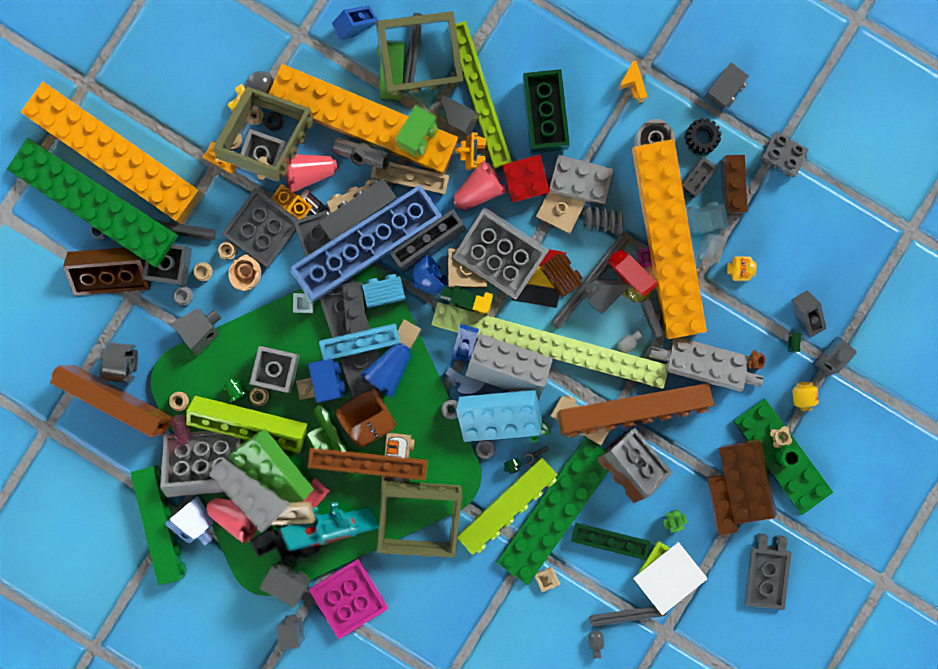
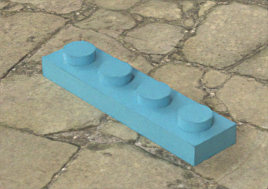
(359, 341)

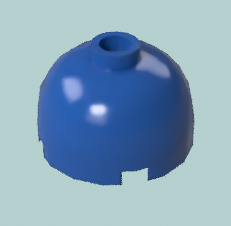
(427, 276)

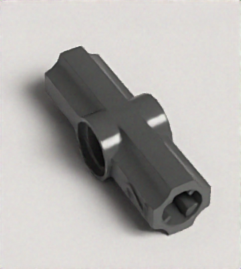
(361, 153)

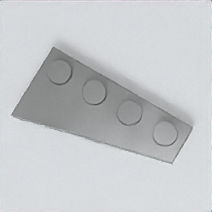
(254, 500)

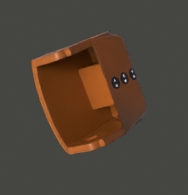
(366, 417)

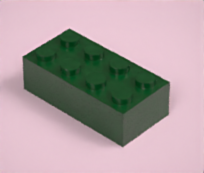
(545, 111)

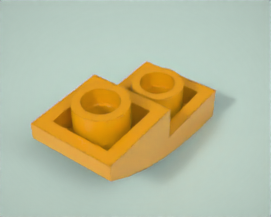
(291, 202)

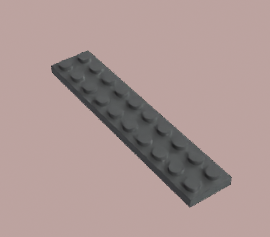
(313, 238)

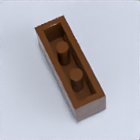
(734, 184)

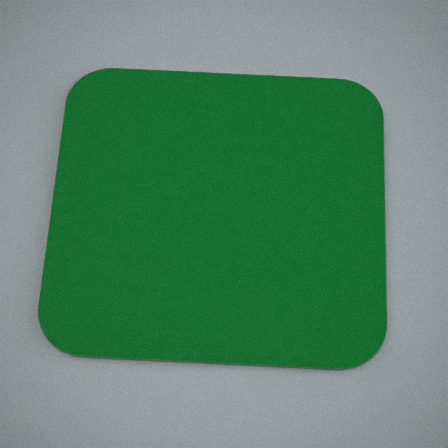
(413, 406)

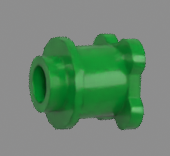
(234, 390)

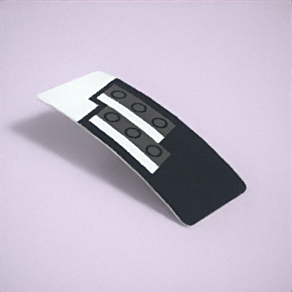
(317, 205)

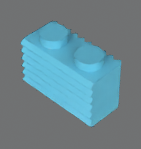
(383, 292)

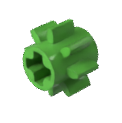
(674, 521)

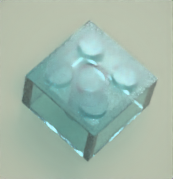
(707, 219)

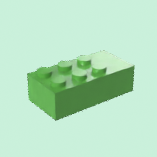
(269, 465)

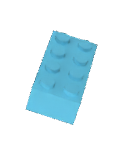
(499, 416)

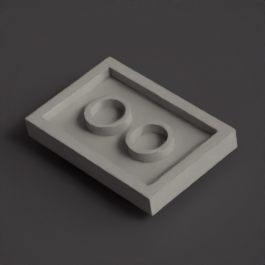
(580, 180)

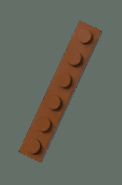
(367, 463)

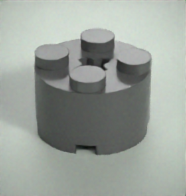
(118, 362)

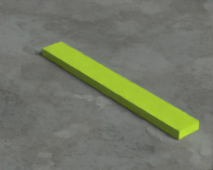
(481, 98)

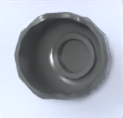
(260, 81)

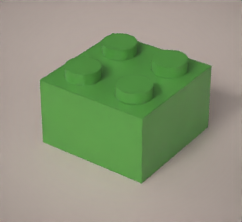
(417, 131)

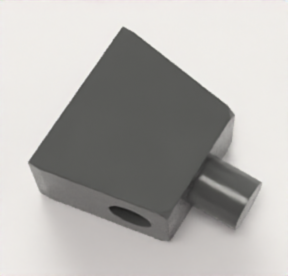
(197, 329)
(836, 356)

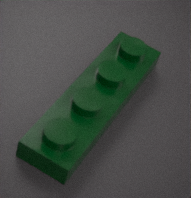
(610, 541)

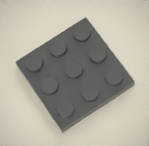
(261, 228)

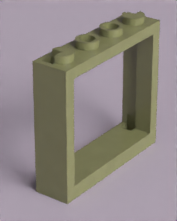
(414, 87)
(239, 116)
(422, 491)

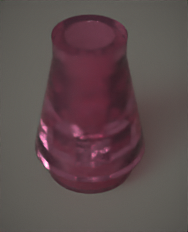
(180, 429)

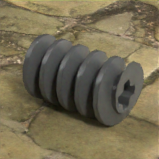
(603, 219)

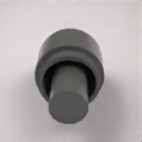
(596, 643)

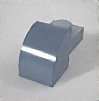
(468, 384)

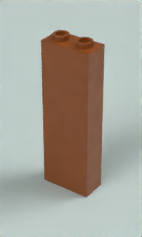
(111, 400)

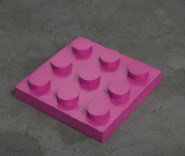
(348, 598)

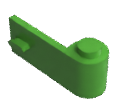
(396, 53)

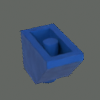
(354, 21)

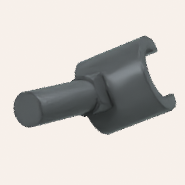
(536, 454)

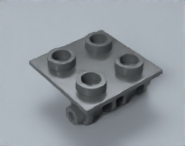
(784, 154)

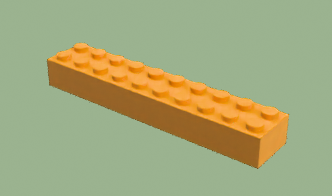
(359, 117)
(112, 152)
(669, 239)

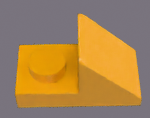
(634, 79)

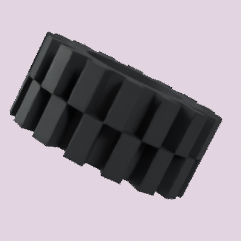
(713, 131)

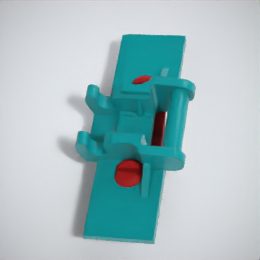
(329, 527)

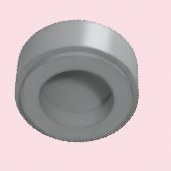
(485, 449)

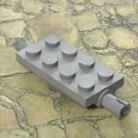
(707, 364)

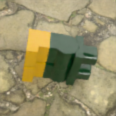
(466, 300)

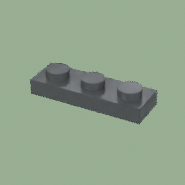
(354, 307)

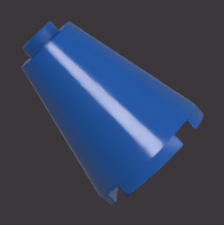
(388, 369)

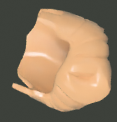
(244, 273)

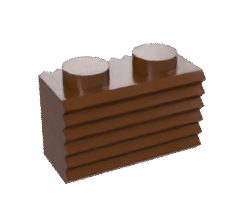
(561, 274)

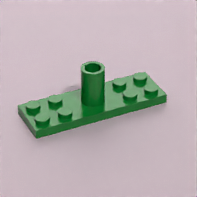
(796, 475)

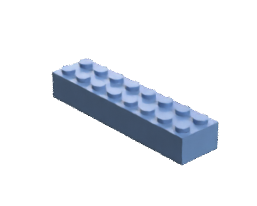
(364, 244)

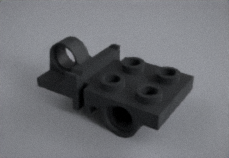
(272, 540)

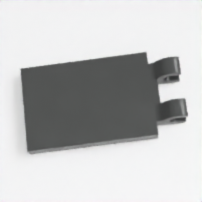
(768, 574)

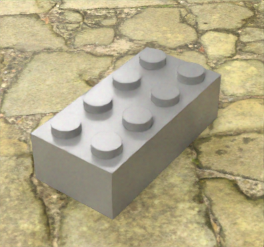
(508, 366)

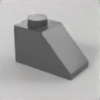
(459, 116)
(604, 293)
(809, 313)

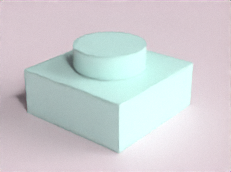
(302, 304)

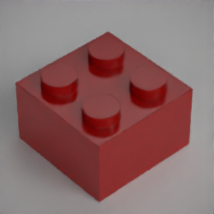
(525, 178)

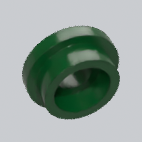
(512, 466)

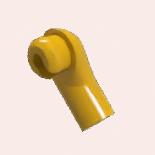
(239, 90)

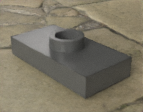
(699, 177)
(653, 318)

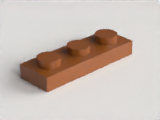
(721, 505)

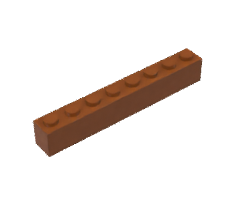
(634, 409)

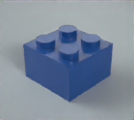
(327, 380)

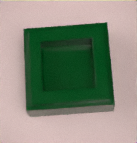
(794, 342)

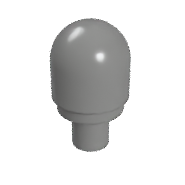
(628, 342)

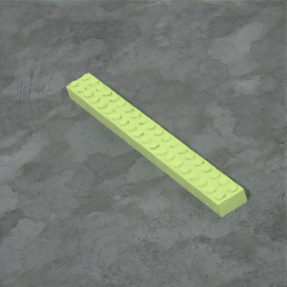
(555, 346)

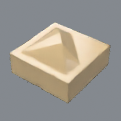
(305, 388)
(547, 579)

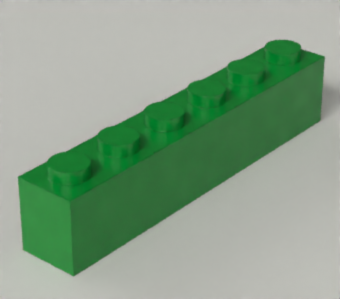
(154, 514)

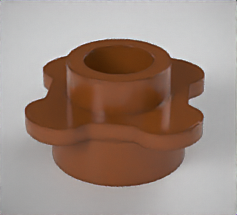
(756, 360)

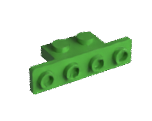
(327, 435)

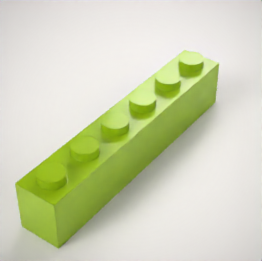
(245, 422)
(507, 505)

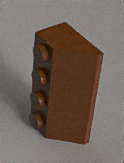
(105, 271)

